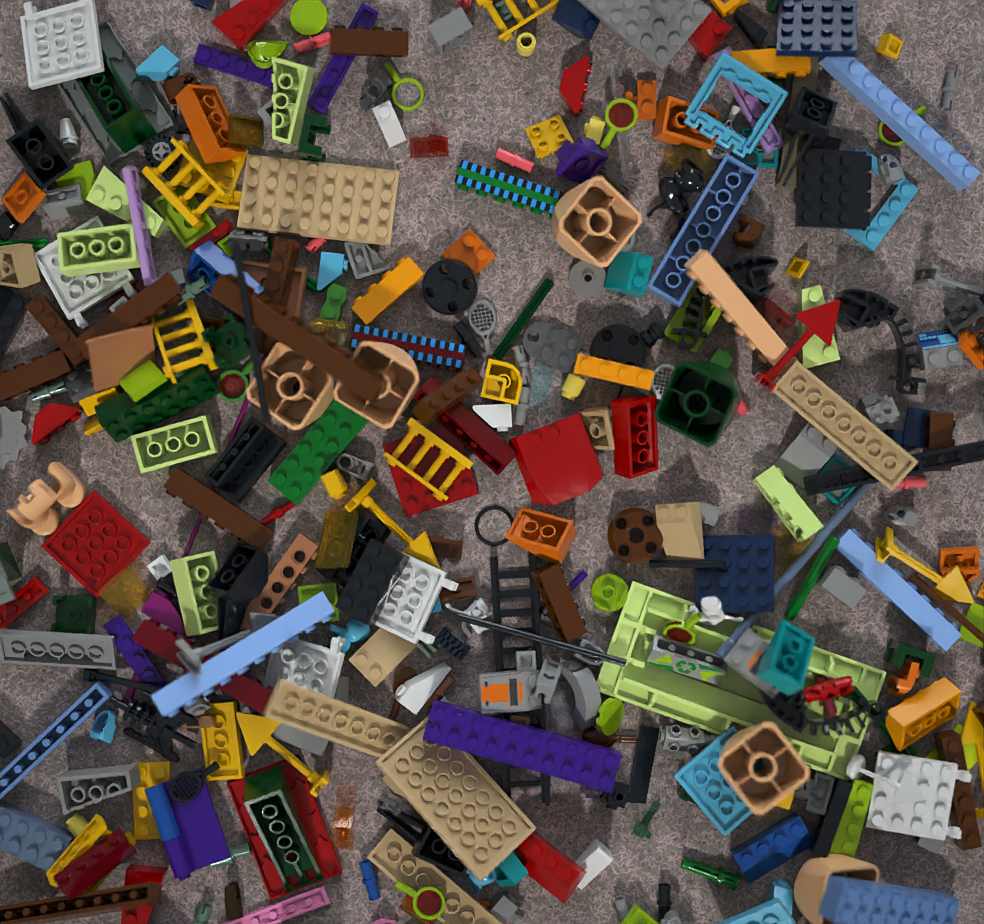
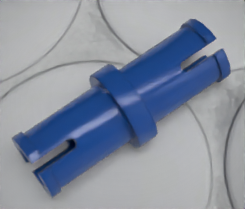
(369, 880)

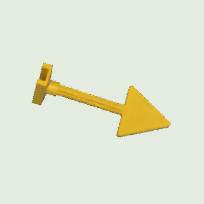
(418, 548)
(950, 587)
(258, 731)
(974, 733)

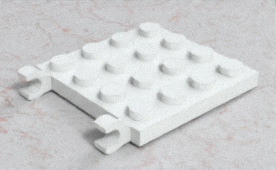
(61, 43)
(81, 292)
(413, 601)
(307, 665)
(916, 818)

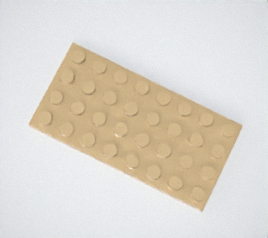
(318, 200)
(456, 800)

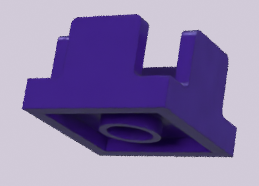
(581, 160)

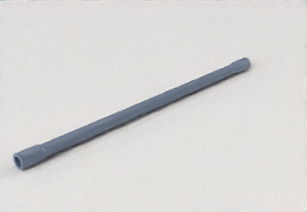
(729, 643)

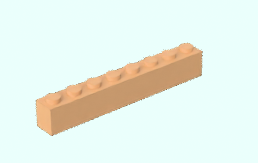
(737, 310)

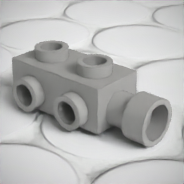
(684, 739)

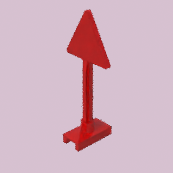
(819, 321)

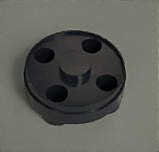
(450, 286)
(618, 347)

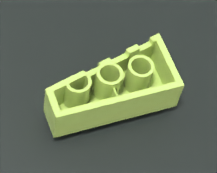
(289, 98)
(111, 195)
(814, 351)
(787, 504)

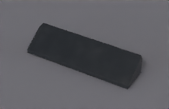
(643, 764)
(828, 824)

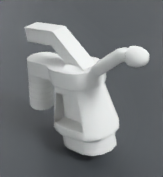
(478, 609)
(712, 612)

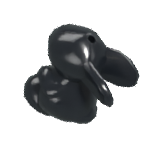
(686, 180)

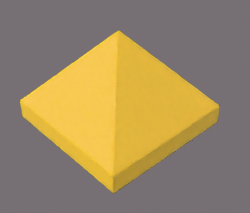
(797, 267)

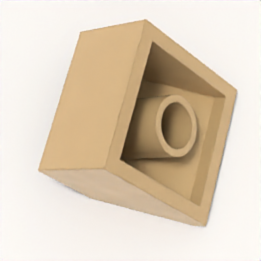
(18, 265)

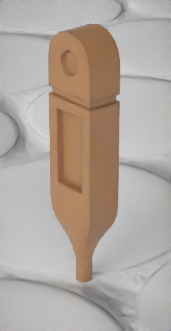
(205, 721)

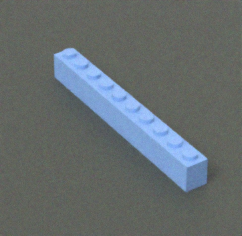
(901, 120)
(239, 656)

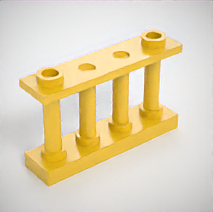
(508, 34)
(168, 188)
(194, 328)
(429, 441)
(81, 844)

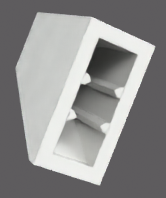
(593, 861)

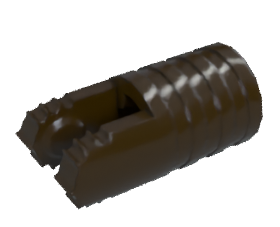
(233, 901)

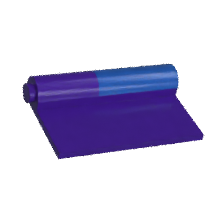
(187, 829)

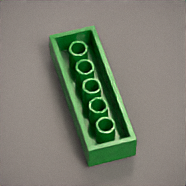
(317, 451)

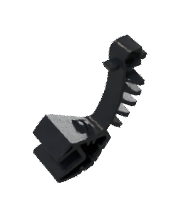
(747, 274)
(869, 310)
(792, 709)

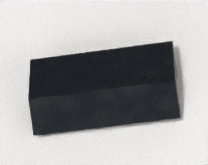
(245, 459)

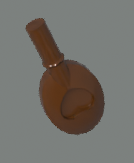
(401, 677)
(593, 736)

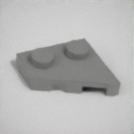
(364, 260)

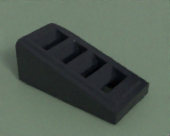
(751, 29)

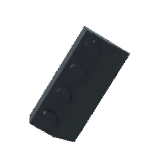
(367, 527)

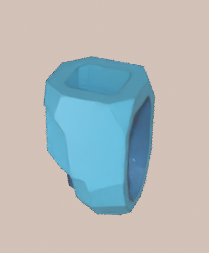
(104, 727)

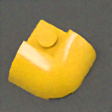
(502, 382)

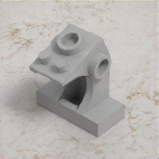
(879, 410)

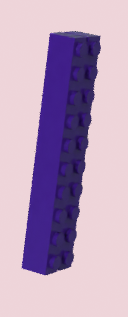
(522, 745)

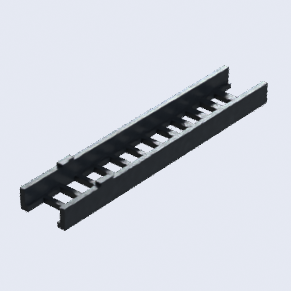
(499, 651)

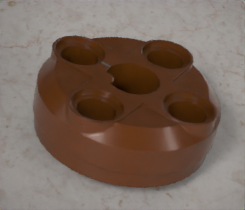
(636, 550)

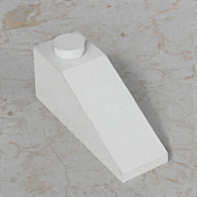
(419, 688)

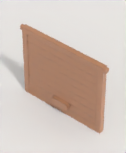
(119, 354)

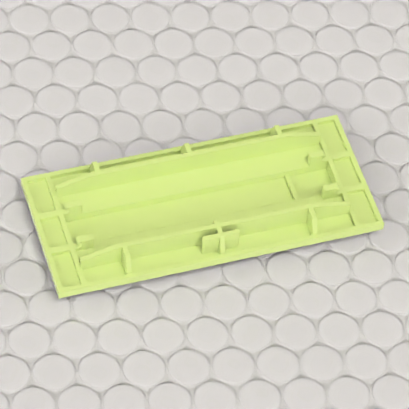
(735, 699)

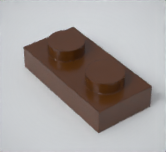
(466, 589)

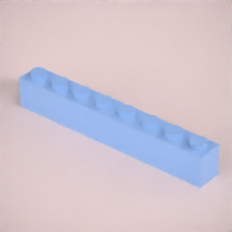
(897, 590)

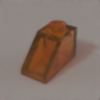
(343, 827)

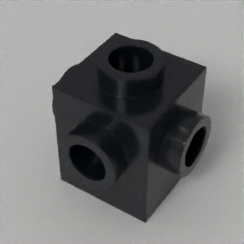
(618, 797)

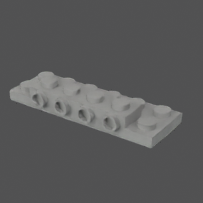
(58, 649)

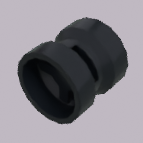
(652, 334)

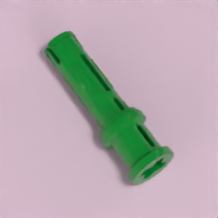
(720, 875)

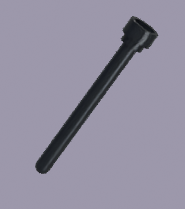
(91, 675)

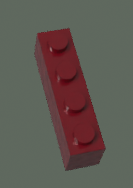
(94, 864)

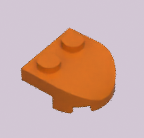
(964, 557)
(904, 679)

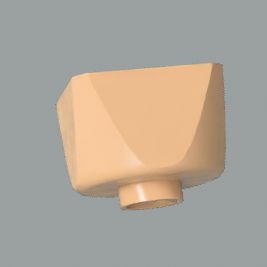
(611, 221)
(280, 374)
(401, 386)
(780, 771)
(813, 877)

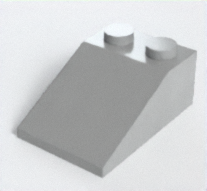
(805, 454)

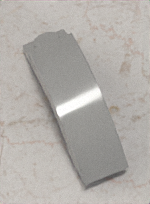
(585, 691)

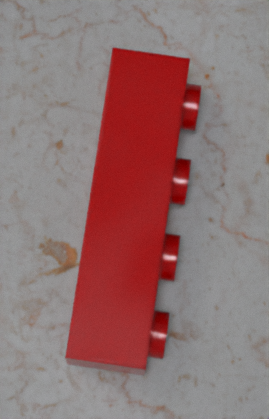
(214, 235)

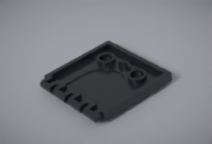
(833, 189)

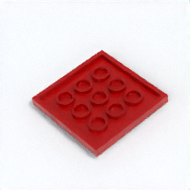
(412, 493)
(95, 543)

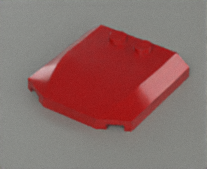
(558, 461)

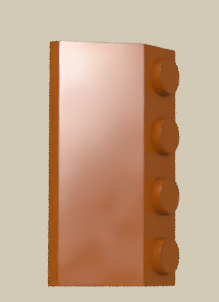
(208, 123)

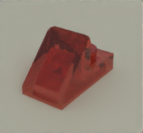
(429, 147)
(771, 310)

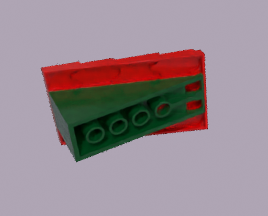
(284, 828)

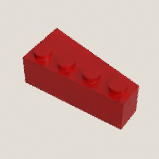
(246, 20)
(709, 36)
(141, 874)

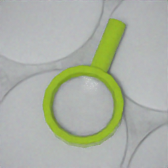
(407, 92)

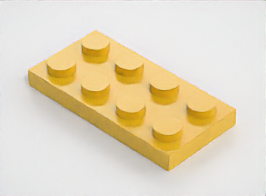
(223, 742)
(151, 775)

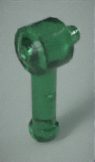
(641, 828)

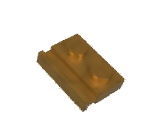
(245, 130)

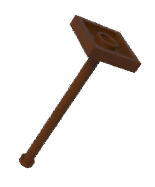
(948, 607)

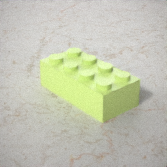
(97, 250)
(175, 444)
(197, 605)

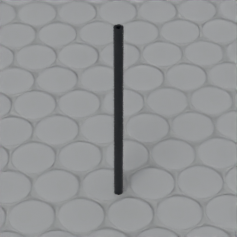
(250, 331)
(542, 639)

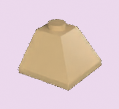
(599, 427)

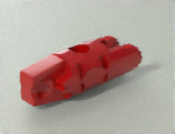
(828, 689)

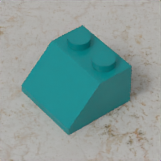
(629, 273)

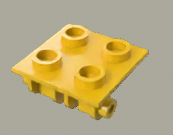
(548, 136)

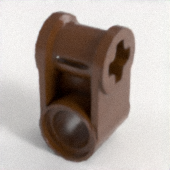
(175, 86)

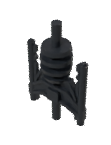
(159, 728)

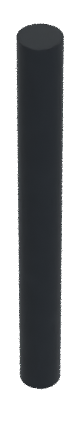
(687, 563)

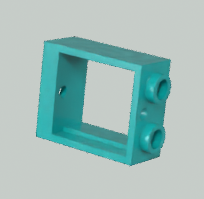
(510, 871)

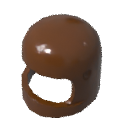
(750, 239)

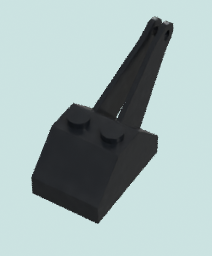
(809, 120)
(36, 147)
(234, 583)
(428, 843)

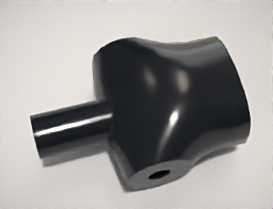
(8, 226)

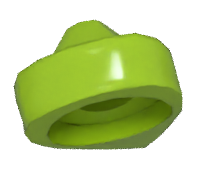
(263, 50)

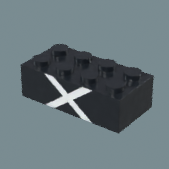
(372, 581)

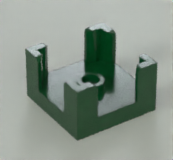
(306, 148)
(229, 341)
(74, 614)
(897, 651)

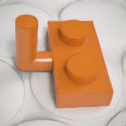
(645, 99)
(971, 348)

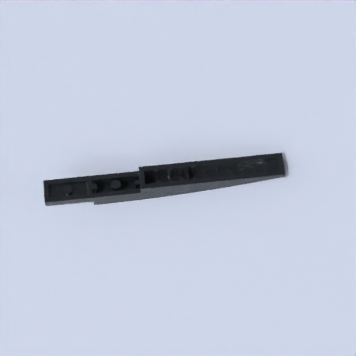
(927, 461)

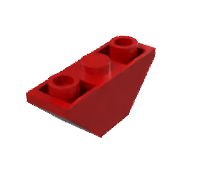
(574, 84)
(53, 420)

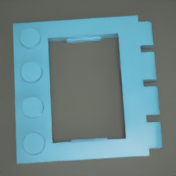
(749, 81)
(888, 213)

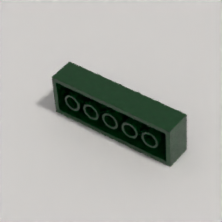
(124, 417)

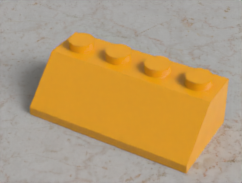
(923, 713)

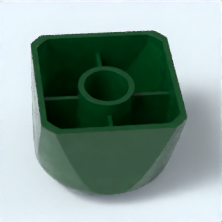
(686, 411)

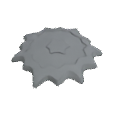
(11, 435)

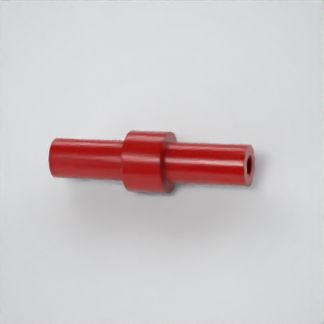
(278, 512)

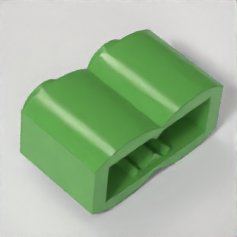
(336, 299)

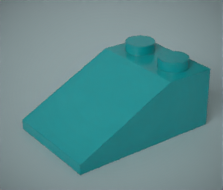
(786, 658)

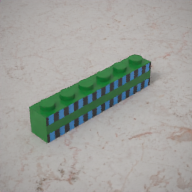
(507, 188)

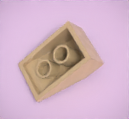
(681, 530)
(380, 655)

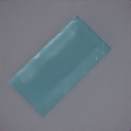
(540, 384)

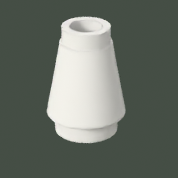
(68, 135)

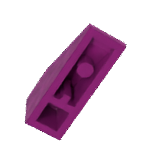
(164, 611)

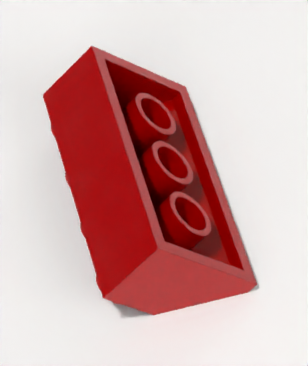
(634, 435)
(549, 866)

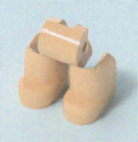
(36, 509)

